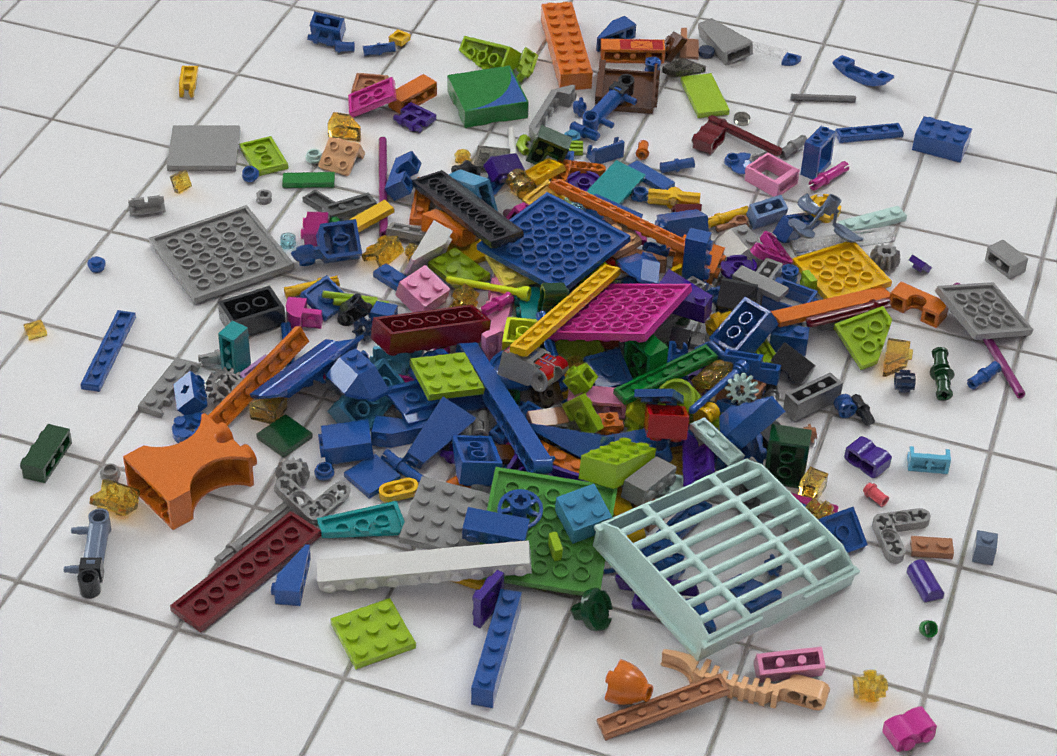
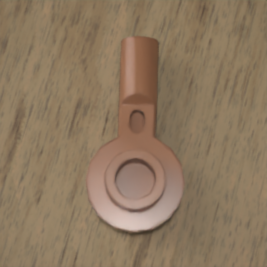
(737, 221)

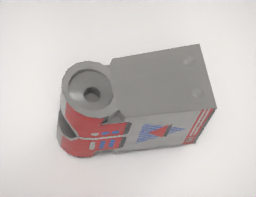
(536, 369)

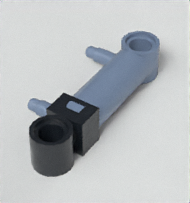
(91, 567)

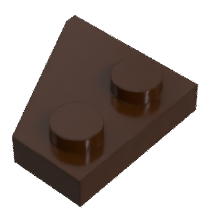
(673, 45)

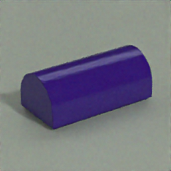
(924, 581)

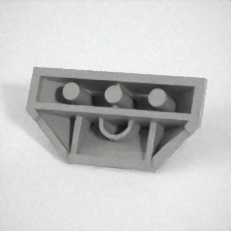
(738, 242)

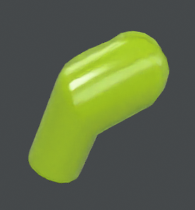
(521, 144)

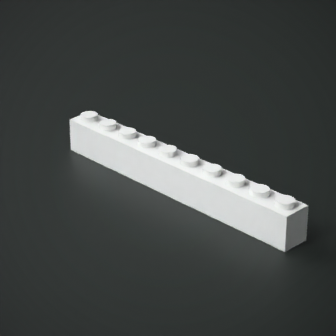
(423, 566)

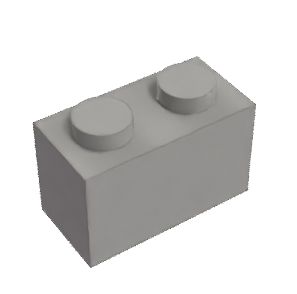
(1006, 259)

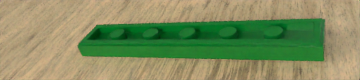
(672, 370)

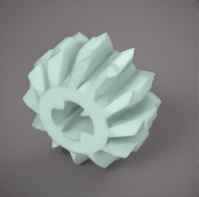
(749, 389)

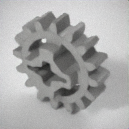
(224, 386)

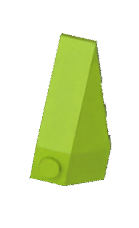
(489, 54)

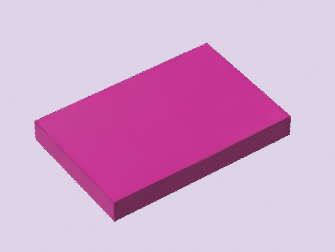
(372, 97)

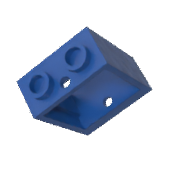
(818, 152)
(796, 292)

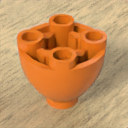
(627, 685)

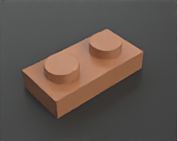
(931, 547)

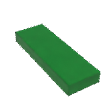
(308, 180)

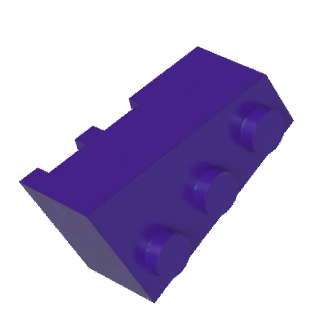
(696, 305)

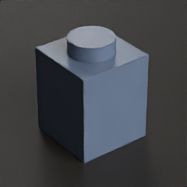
(985, 547)

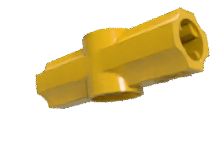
(672, 196)

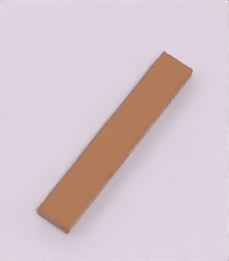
(663, 706)

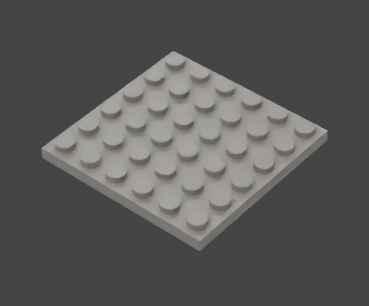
(221, 254)

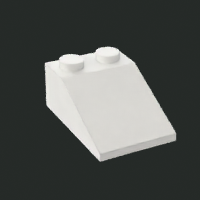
(432, 245)

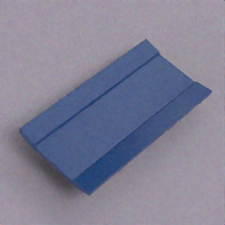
(306, 369)
(416, 408)

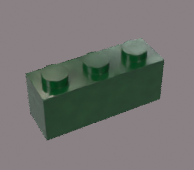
(46, 453)

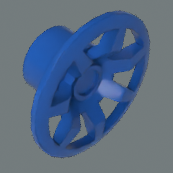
(521, 504)

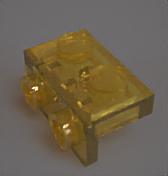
(384, 250)
(711, 375)
(116, 497)

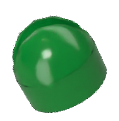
(931, 628)

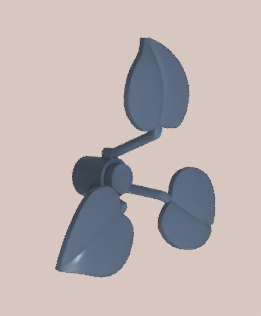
(829, 207)

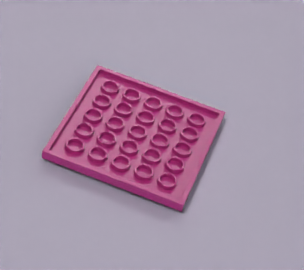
(624, 313)

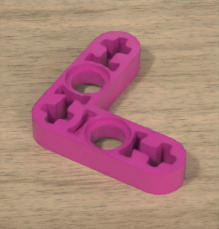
(770, 249)

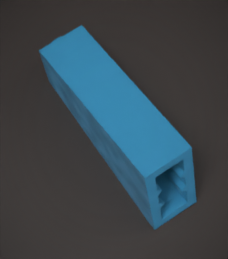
(476, 184)

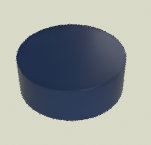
(706, 51)

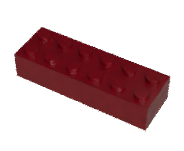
(429, 329)

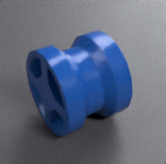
(650, 64)
(790, 272)
(845, 405)

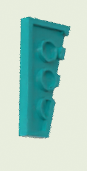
(364, 522)

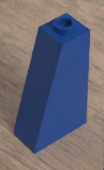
(437, 432)

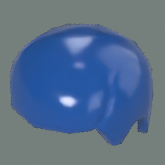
(656, 249)

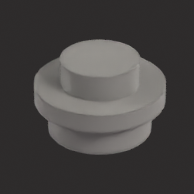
(110, 471)

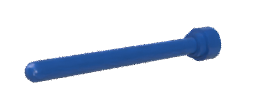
(739, 367)

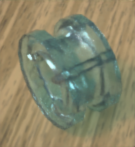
(287, 240)

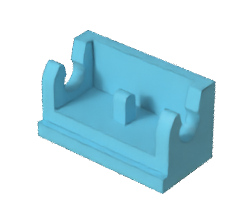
(399, 362)
(928, 462)

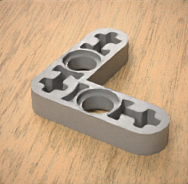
(310, 505)
(914, 518)

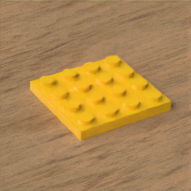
(842, 270)

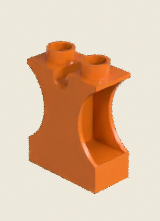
(181, 474)

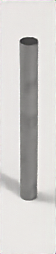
(819, 97)

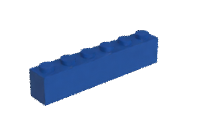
(496, 648)

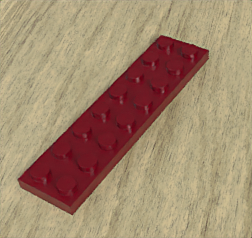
(244, 571)

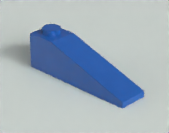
(746, 421)
(573, 440)

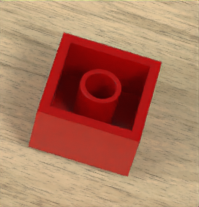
(666, 422)

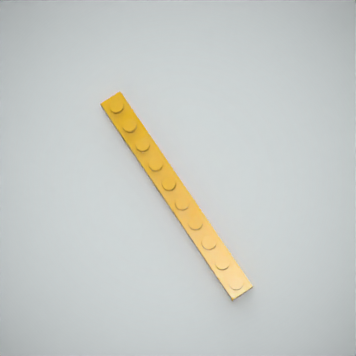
(564, 310)

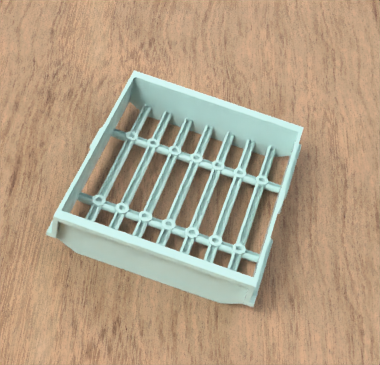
(665, 599)

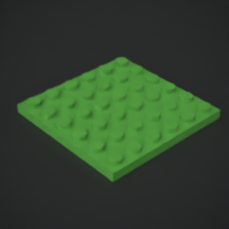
(580, 562)

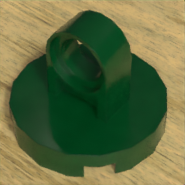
(593, 609)

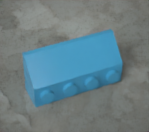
(352, 409)

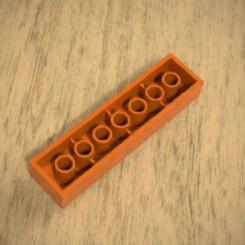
(566, 45)

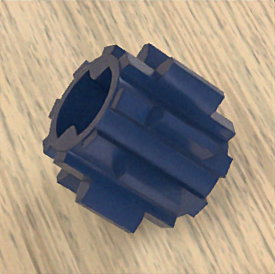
(358, 328)
(904, 381)

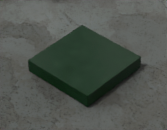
(284, 435)

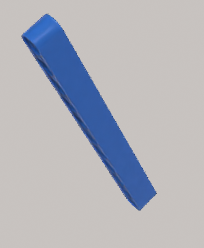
(507, 413)

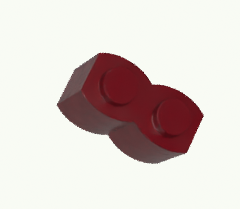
(709, 138)

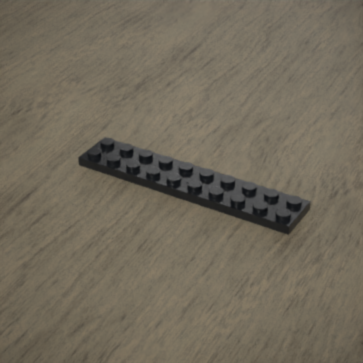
(468, 209)

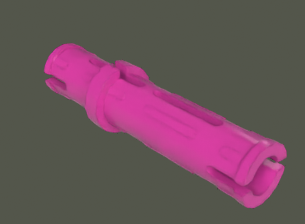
(824, 178)

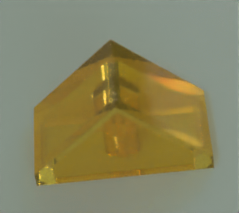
(268, 409)

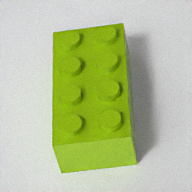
(614, 462)

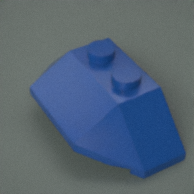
(642, 267)
(357, 377)

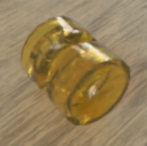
(520, 183)

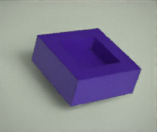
(919, 265)

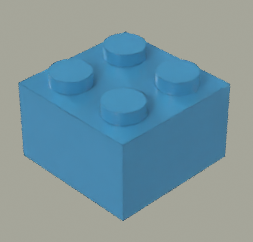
(581, 512)

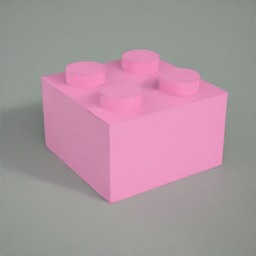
(422, 290)

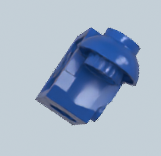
(335, 243)

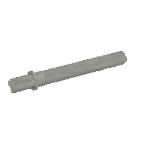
(254, 532)

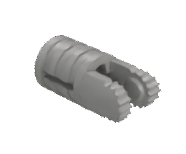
(481, 424)

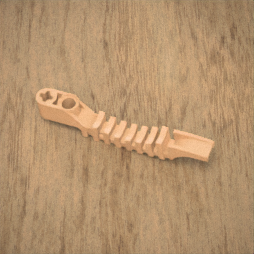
(795, 690)

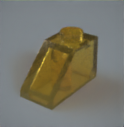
(344, 127)
(896, 356)

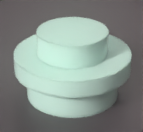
(313, 156)

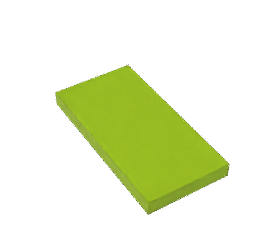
(704, 95)

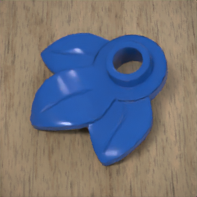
(737, 162)

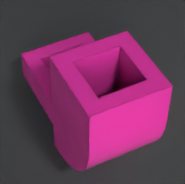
(300, 315)

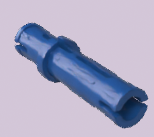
(400, 465)

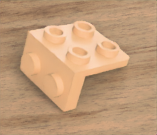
(340, 156)

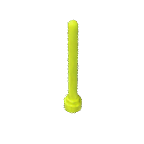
(523, 292)

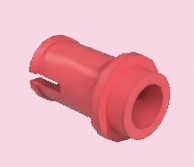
(875, 494)

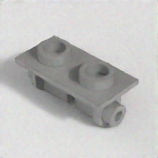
(139, 207)

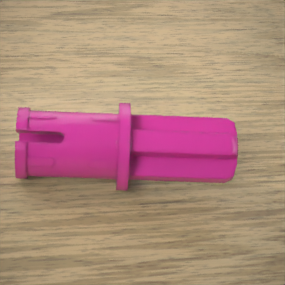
(497, 304)

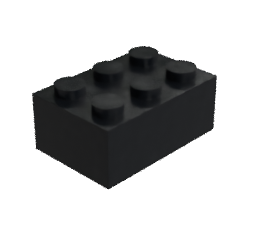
(255, 309)

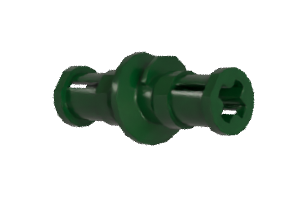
(942, 373)

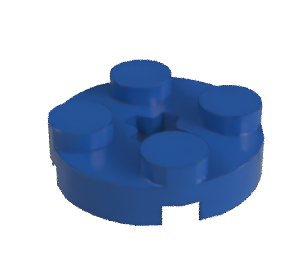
(183, 424)

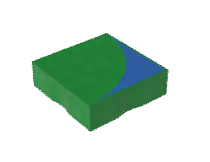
(487, 96)

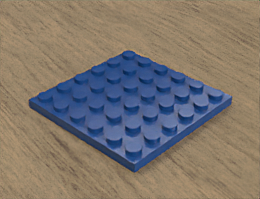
(557, 242)

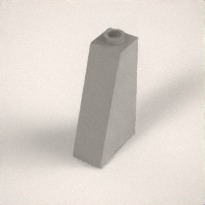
(727, 43)

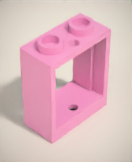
(787, 175)

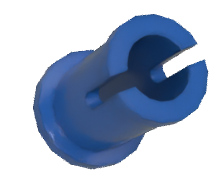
(344, 46)

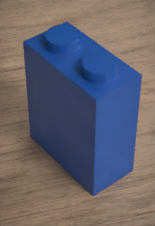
(682, 221)
(346, 442)

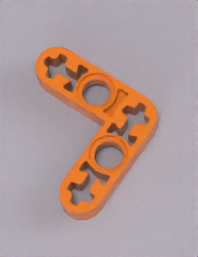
(574, 166)

